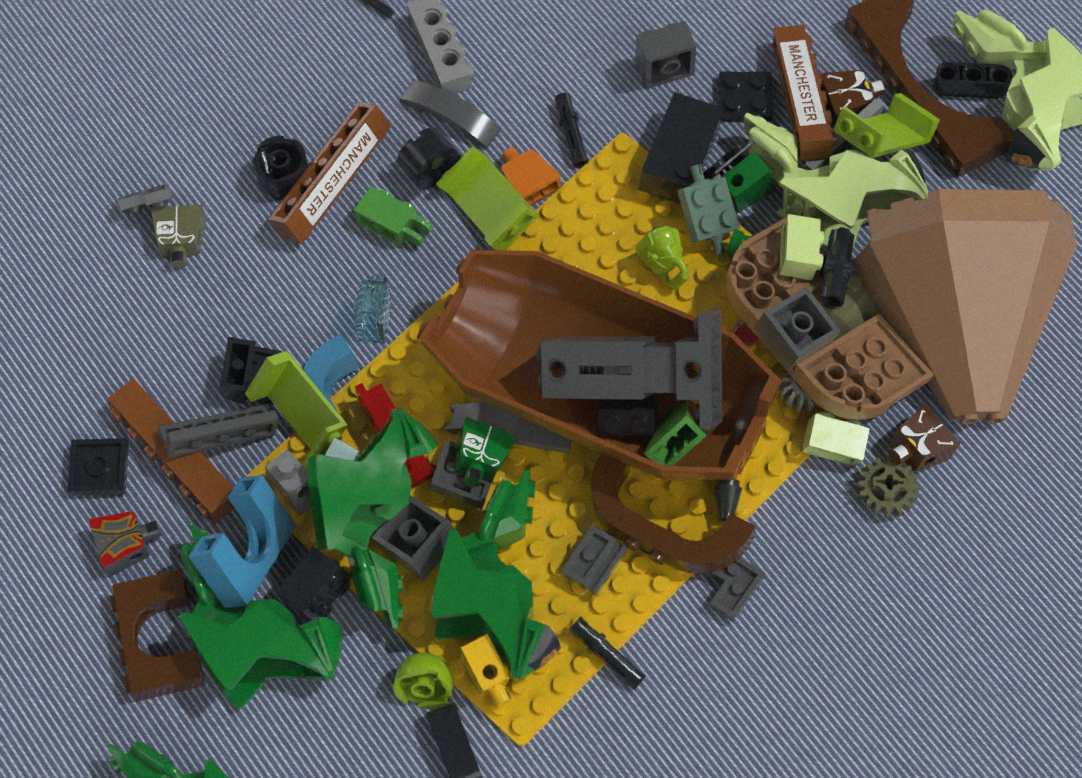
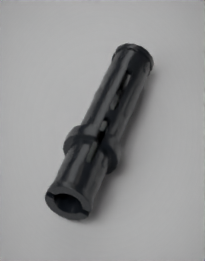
(569, 121)
(606, 652)

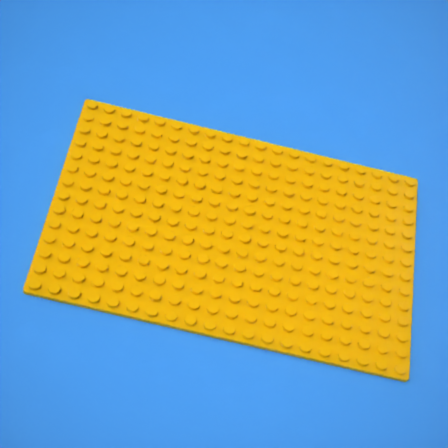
(593, 227)

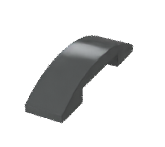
(453, 110)

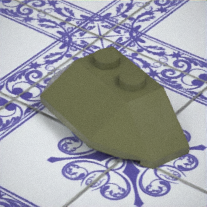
(856, 308)

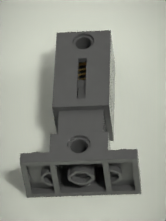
(638, 367)

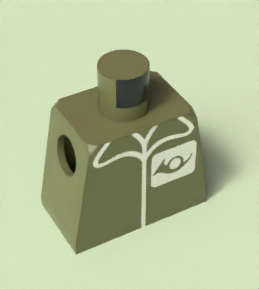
(179, 232)

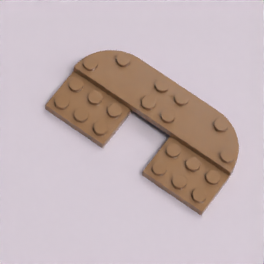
(852, 375)

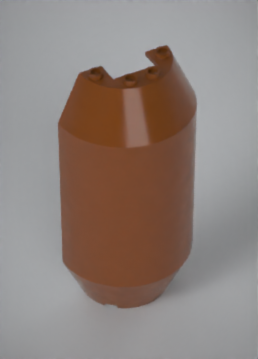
(524, 297)

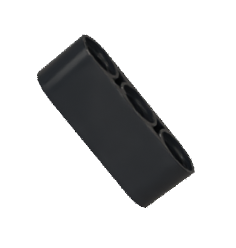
(960, 77)
(453, 742)

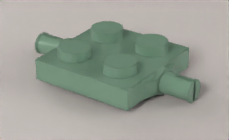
(708, 209)

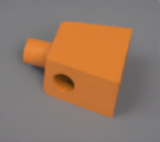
(530, 175)

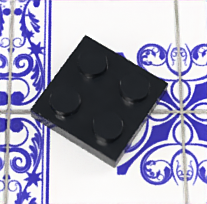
(745, 93)
(98, 466)

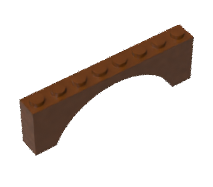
(961, 138)

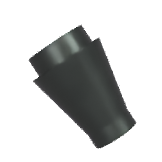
(727, 497)

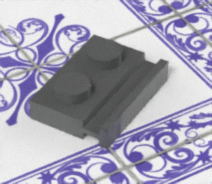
(594, 560)

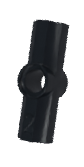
(836, 268)

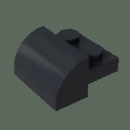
(240, 368)

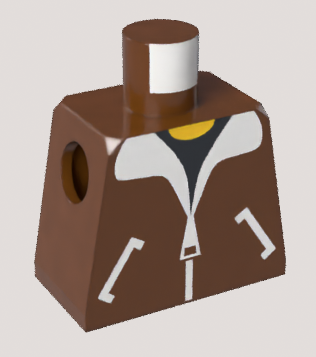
(850, 91)
(922, 441)

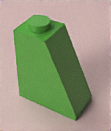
(675, 434)

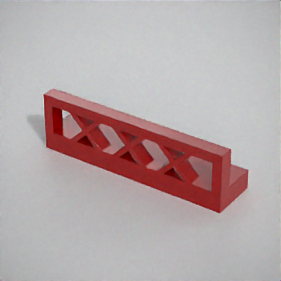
(377, 407)

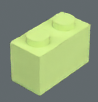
(800, 247)
(835, 439)

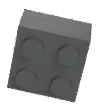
(665, 54)
(796, 328)
(414, 538)

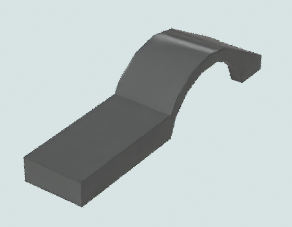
(526, 433)

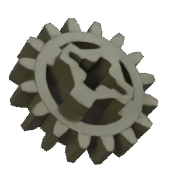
(876, 491)

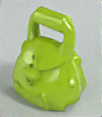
(662, 253)

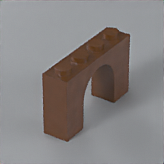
(135, 604)

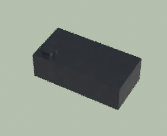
(680, 143)

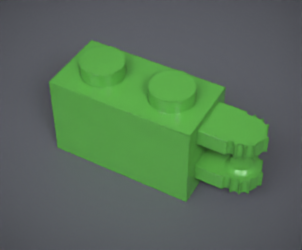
(390, 218)

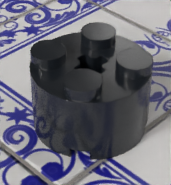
(427, 158)
(279, 165)

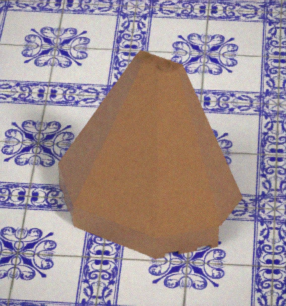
(969, 287)

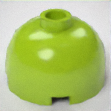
(423, 680)

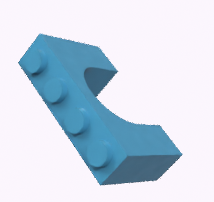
(268, 531)

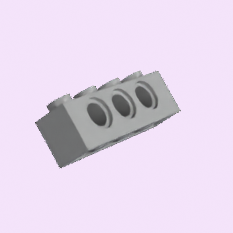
(421, 16)

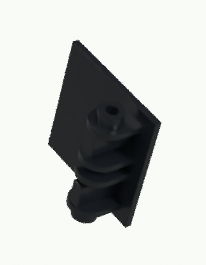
(726, 162)

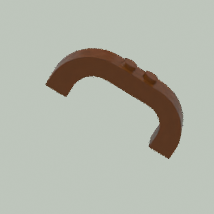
(657, 542)

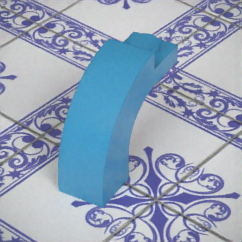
(330, 364)

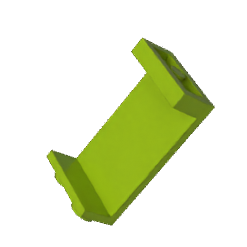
(898, 129)
(488, 199)
(298, 402)

